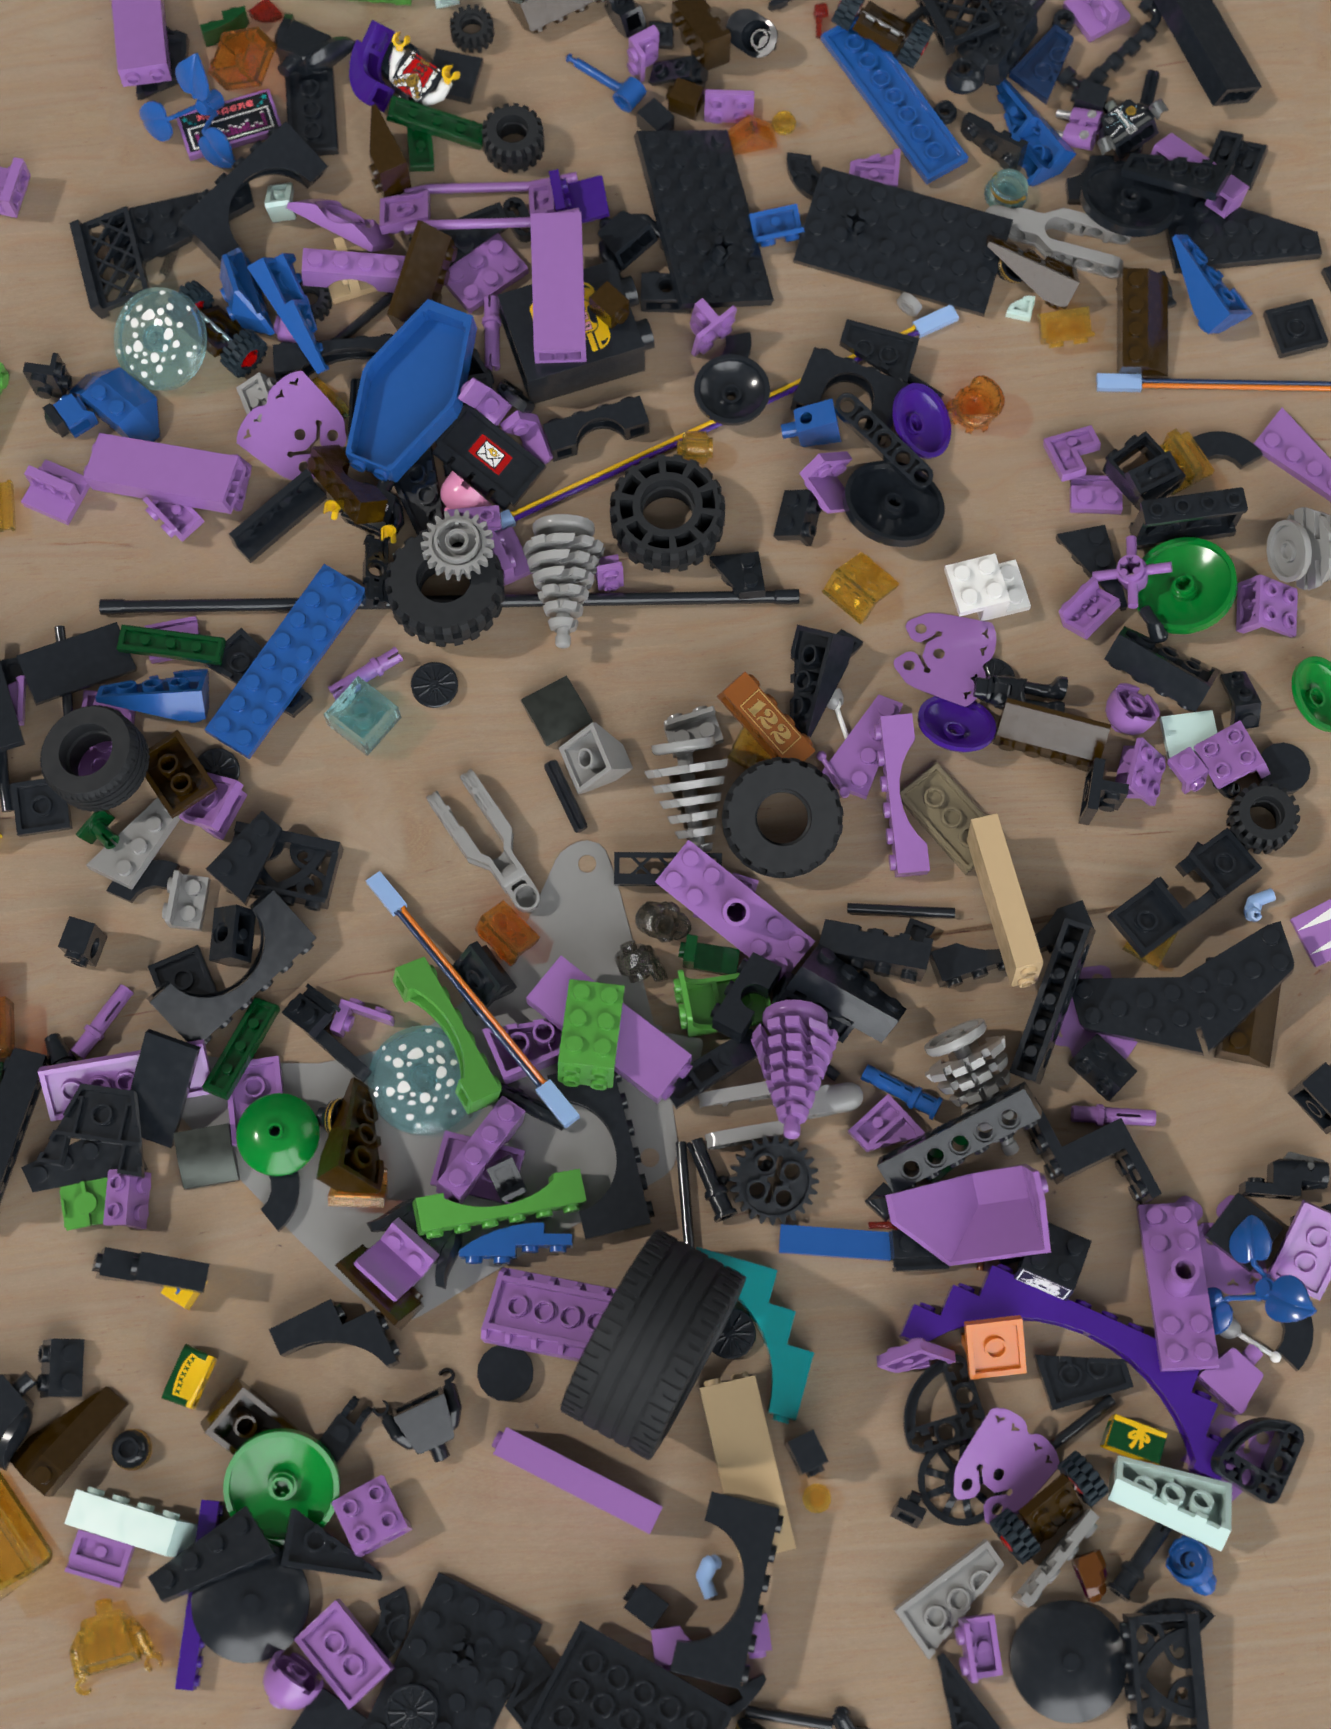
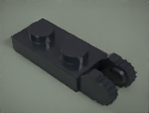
(342, 1432)

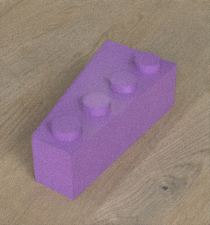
(536, 1039)

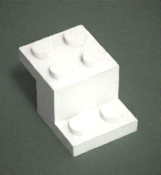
(987, 587)

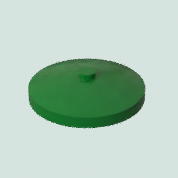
(1197, 588)
(280, 1473)

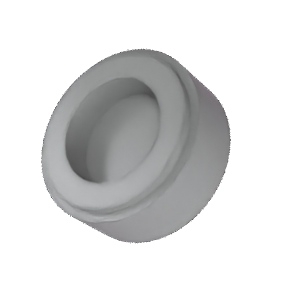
(909, 304)

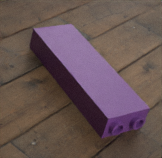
(141, 41)
(558, 287)
(165, 473)
(643, 1052)
(576, 1479)

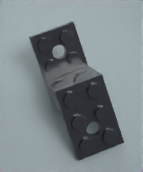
(1092, 1150)

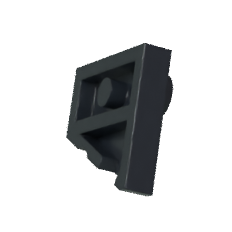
(741, 573)

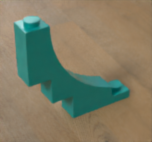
(787, 1363)

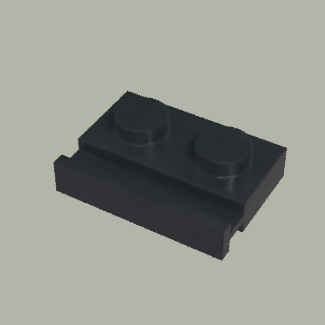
(310, 1011)
(910, 1255)

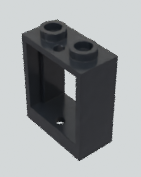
(1150, 450)

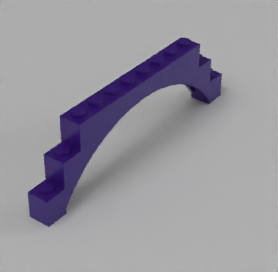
(1006, 1296)

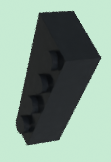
(877, 950)
(847, 994)

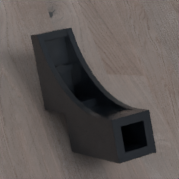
(150, 1269)
(326, 1325)

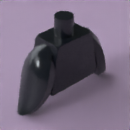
(307, 49)
(446, 1245)
(14, 1414)

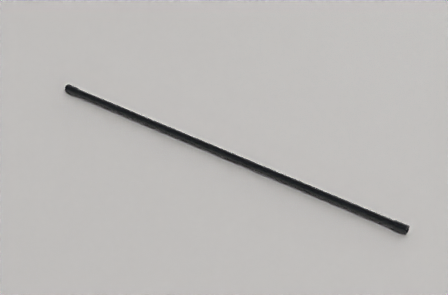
(123, 606)

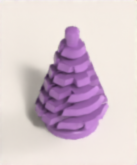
(794, 1057)

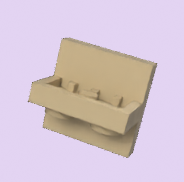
(348, 289)

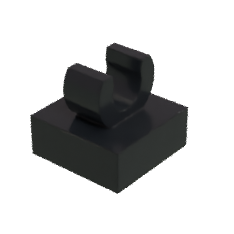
(908, 1510)

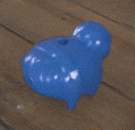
(1198, 1577)

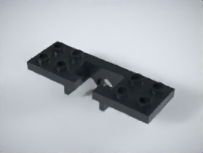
(1156, 915)

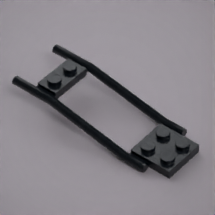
(33, 801)

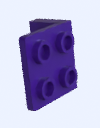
(586, 194)

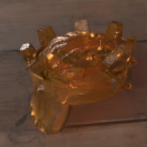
(977, 404)

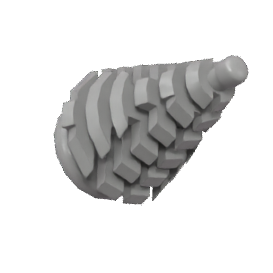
(1301, 548)
(563, 567)
(688, 785)
(971, 1070)

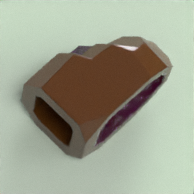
(1091, 1574)

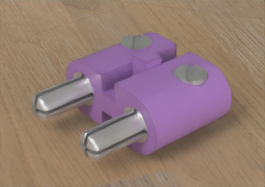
(1082, 127)

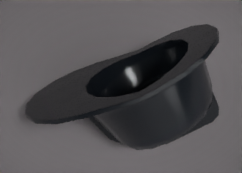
(752, 33)

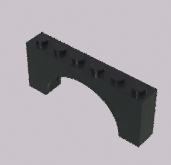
(280, 154)
(281, 940)
(624, 1202)
(724, 1654)

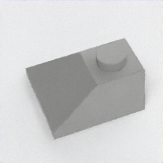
(594, 758)

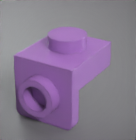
(1188, 770)

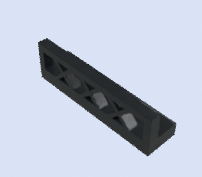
(277, 516)
(647, 879)

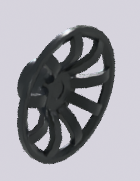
(948, 1478)

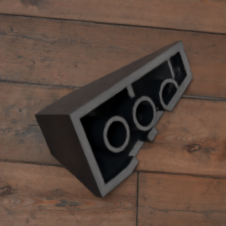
(818, 668)

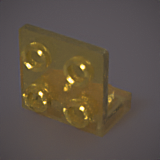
(859, 586)

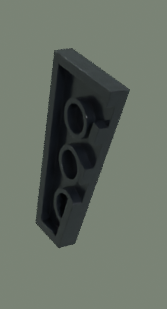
(421, 492)

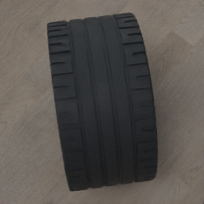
(652, 1343)

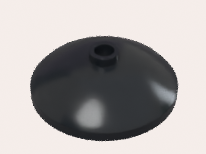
(734, 377)

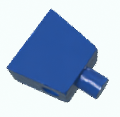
(814, 424)

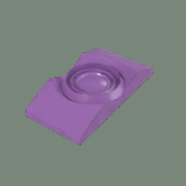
(343, 222)

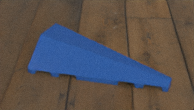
(1046, 151)
(282, 288)

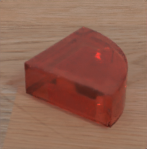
(265, 12)

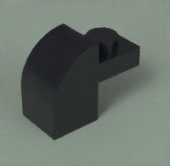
(626, 16)

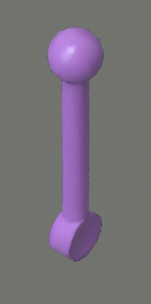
(844, 791)

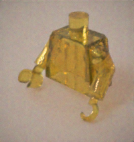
(108, 1643)

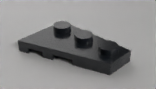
(993, 143)
(880, 348)
(244, 858)
(1080, 1379)

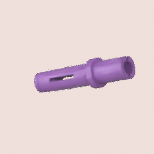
(491, 323)
(375, 667)
(95, 1031)
(1100, 1114)

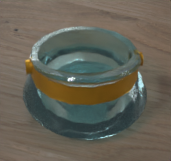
(1007, 189)

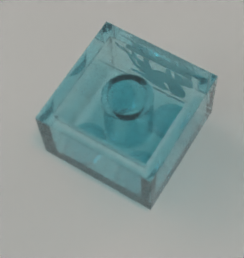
(362, 715)

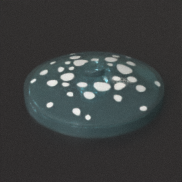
(160, 338)
(417, 1081)

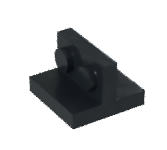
(1100, 793)
(483, 974)

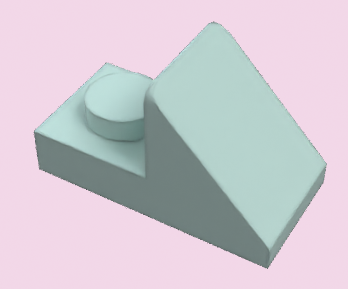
(277, 201)

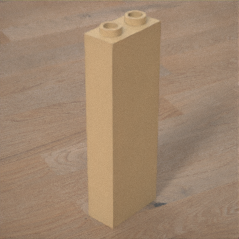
(1004, 901)
(744, 1447)

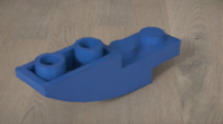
(503, 1243)

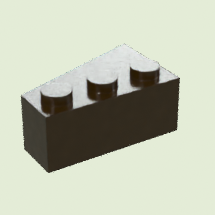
(702, 32)

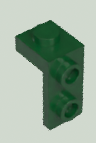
(708, 957)

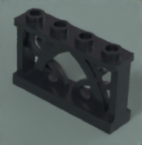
(1190, 515)
(317, 851)
(1187, 1637)

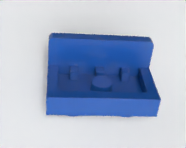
(776, 225)

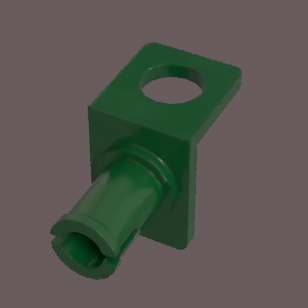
(97, 828)

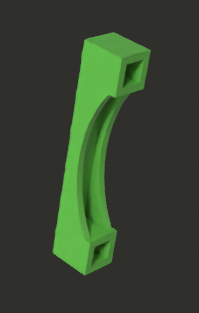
(420, 985)
(438, 1214)

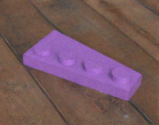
(1296, 453)
(857, 756)

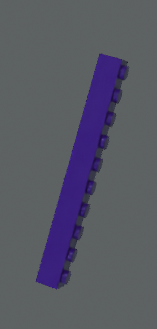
(191, 1644)

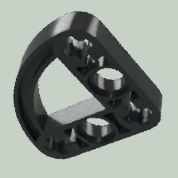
(957, 1421)
(1266, 1473)

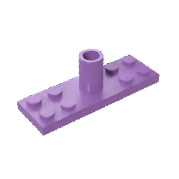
(711, 889)
(1177, 1287)

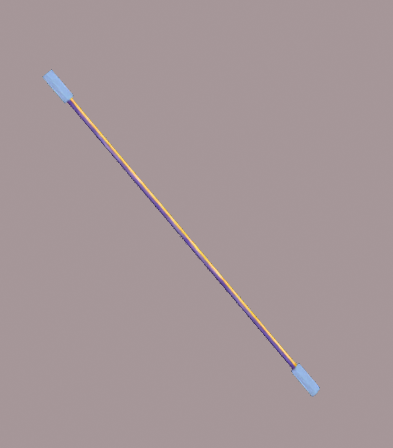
(922, 327)

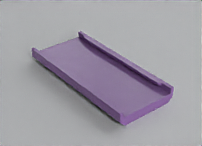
(543, 1313)

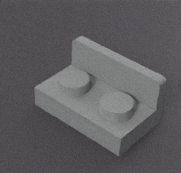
(255, 392)
(694, 725)
(186, 901)

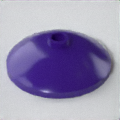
(921, 420)
(956, 726)

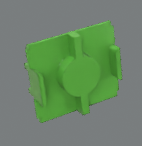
(83, 1203)

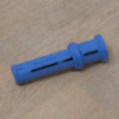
(912, 1096)

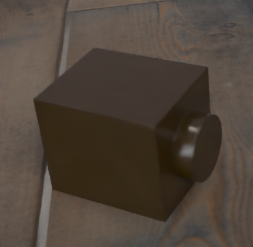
(685, 98)
(609, 305)

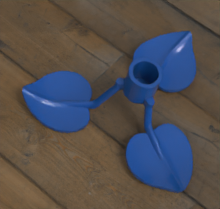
(193, 81)
(1285, 1298)

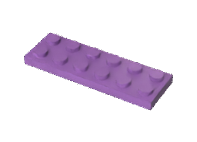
(114, 1071)

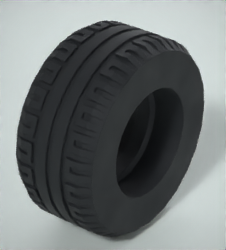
(74, 737)

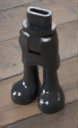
(1000, 687)

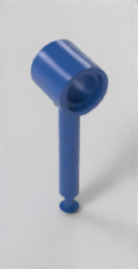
(626, 94)

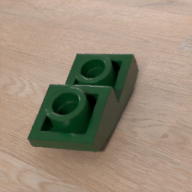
(233, 19)

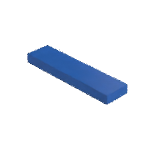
(834, 1242)

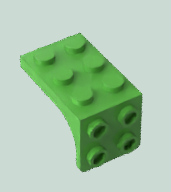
(699, 996)
(590, 1034)

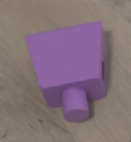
(1234, 1379)

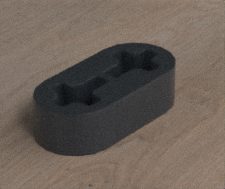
(518, 204)

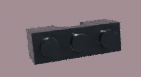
(755, 976)

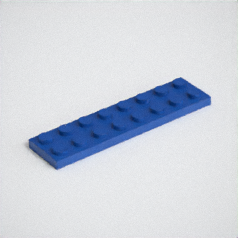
(896, 103)
(286, 661)

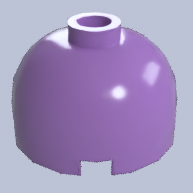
(1130, 711)
(291, 1681)

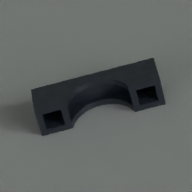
(624, 417)

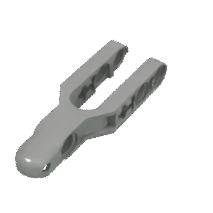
(1030, 229)
(505, 868)
(828, 1101)

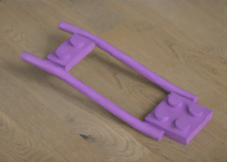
(404, 210)

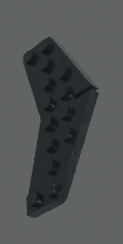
(1206, 999)

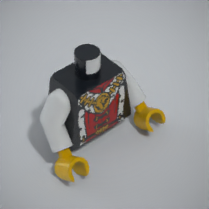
(417, 78)

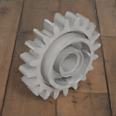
(461, 560)

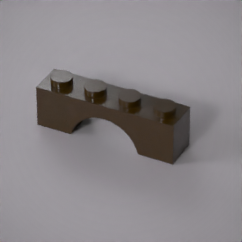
(358, 500)

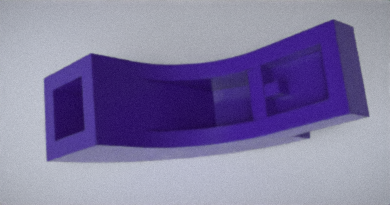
(366, 66)

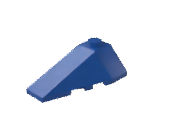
(1211, 300)
(175, 698)

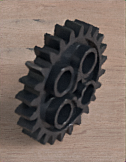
(798, 1185)

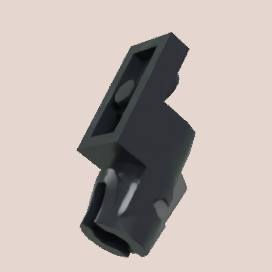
(1287, 1177)

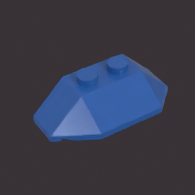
(243, 294)
(120, 403)

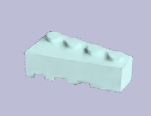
(1174, 1498)
(129, 1523)

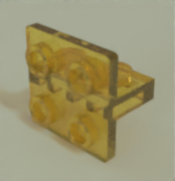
(1188, 458)

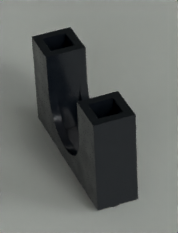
(827, 369)

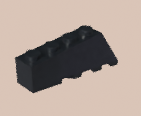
(1161, 668)

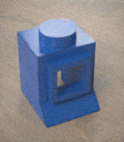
(75, 414)

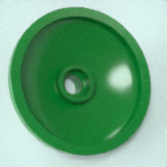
(1313, 691)
(291, 1147)

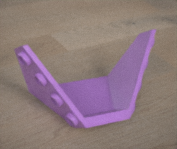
(976, 1215)

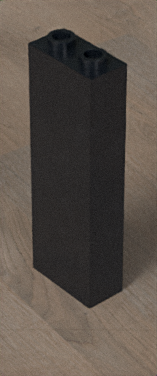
(1210, 50)

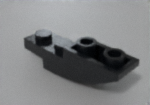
(712, 1068)

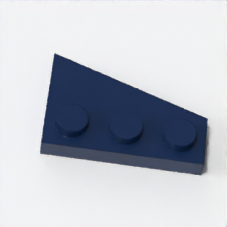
(1043, 63)

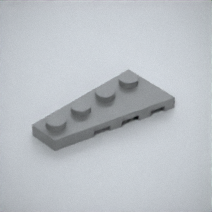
(136, 846)
(1051, 1565)
(938, 1604)

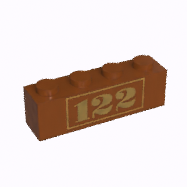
(764, 720)

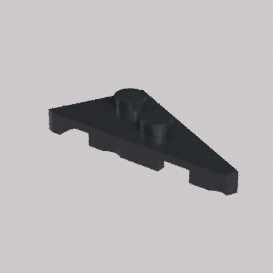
(1093, 553)
(314, 1549)
(962, 1704)

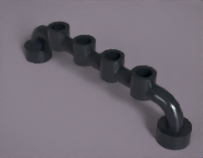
(1115, 60)

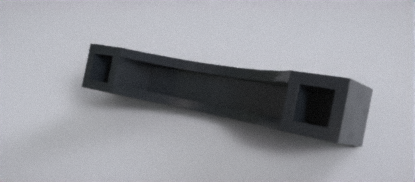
(290, 358)
(960, 962)

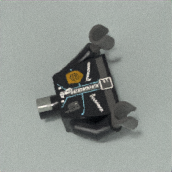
(1128, 126)

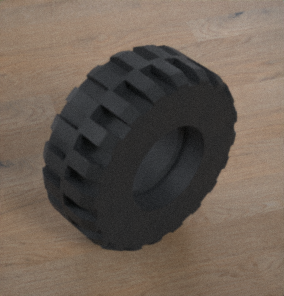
(667, 479)
(442, 621)
(822, 808)

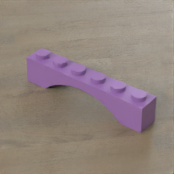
(908, 848)

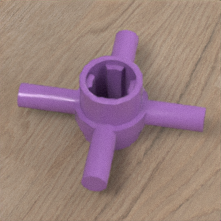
(1132, 564)

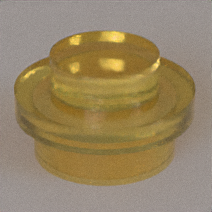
(783, 123)
(816, 1498)

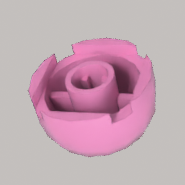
(459, 494)

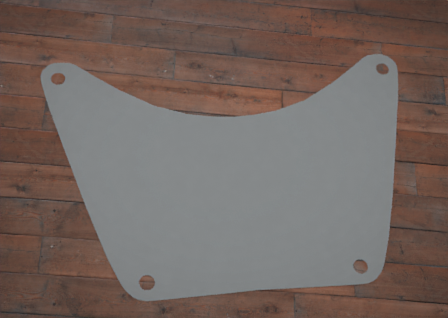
(576, 919)

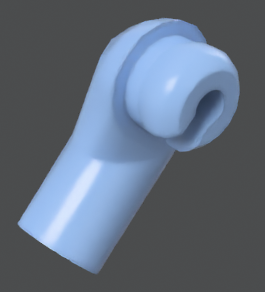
(1254, 904)
(705, 1574)

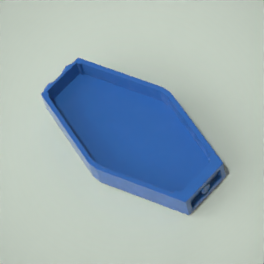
(411, 391)

